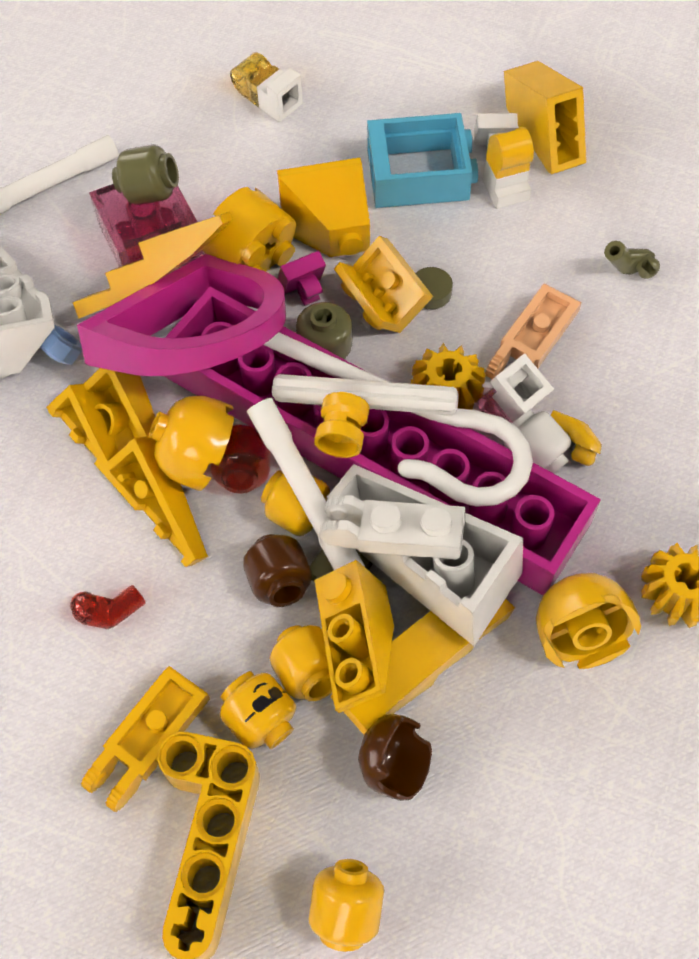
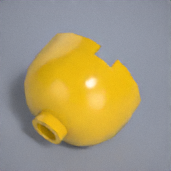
(191, 438)
(586, 620)

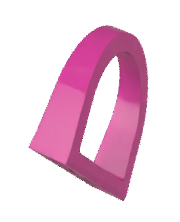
(122, 333)

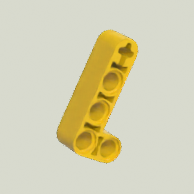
(201, 848)

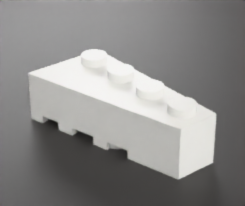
(458, 591)

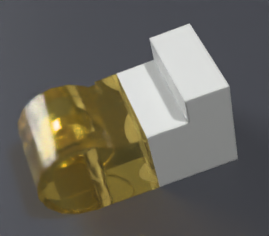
(267, 84)

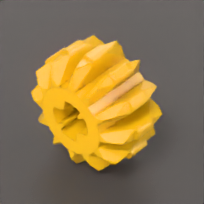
(451, 370)
(669, 581)

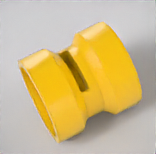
(342, 423)

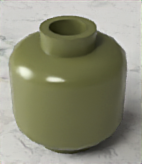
(145, 174)
(327, 327)

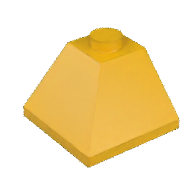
(327, 206)

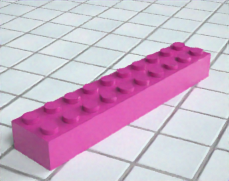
(545, 512)

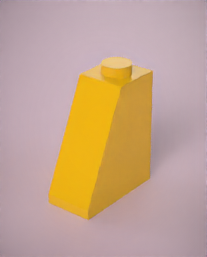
(550, 111)

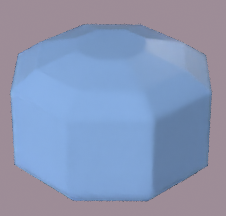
(62, 346)

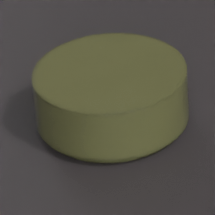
(439, 285)

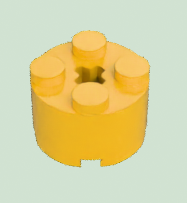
(257, 234)

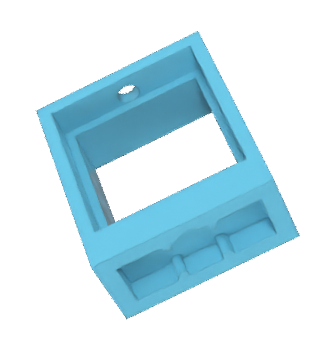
(420, 135)

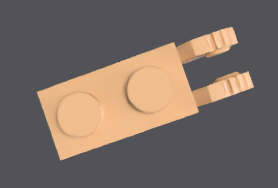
(536, 329)

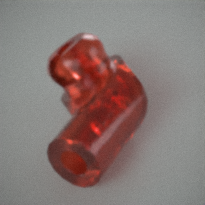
(103, 611)

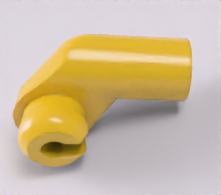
(581, 434)

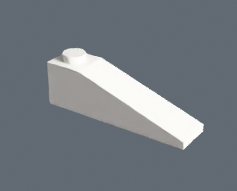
(24, 317)

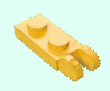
(163, 710)

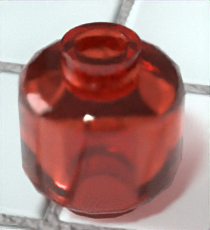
(244, 461)

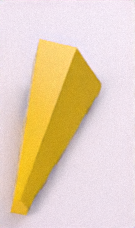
(114, 422)

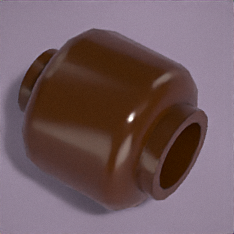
(277, 570)

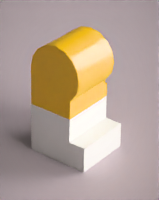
(508, 167)

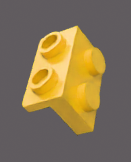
(384, 286)

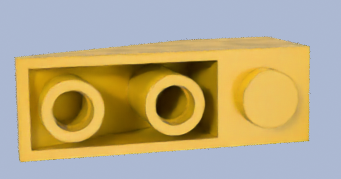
(355, 633)

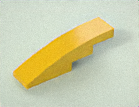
(161, 257)
(416, 662)

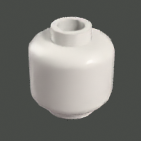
(545, 438)

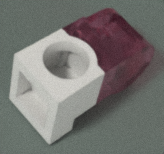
(515, 390)

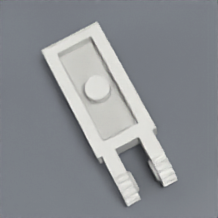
(394, 527)

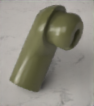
(632, 260)

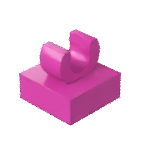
(303, 277)

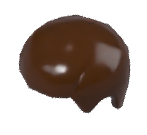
(395, 757)

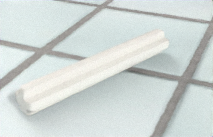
(378, 394)

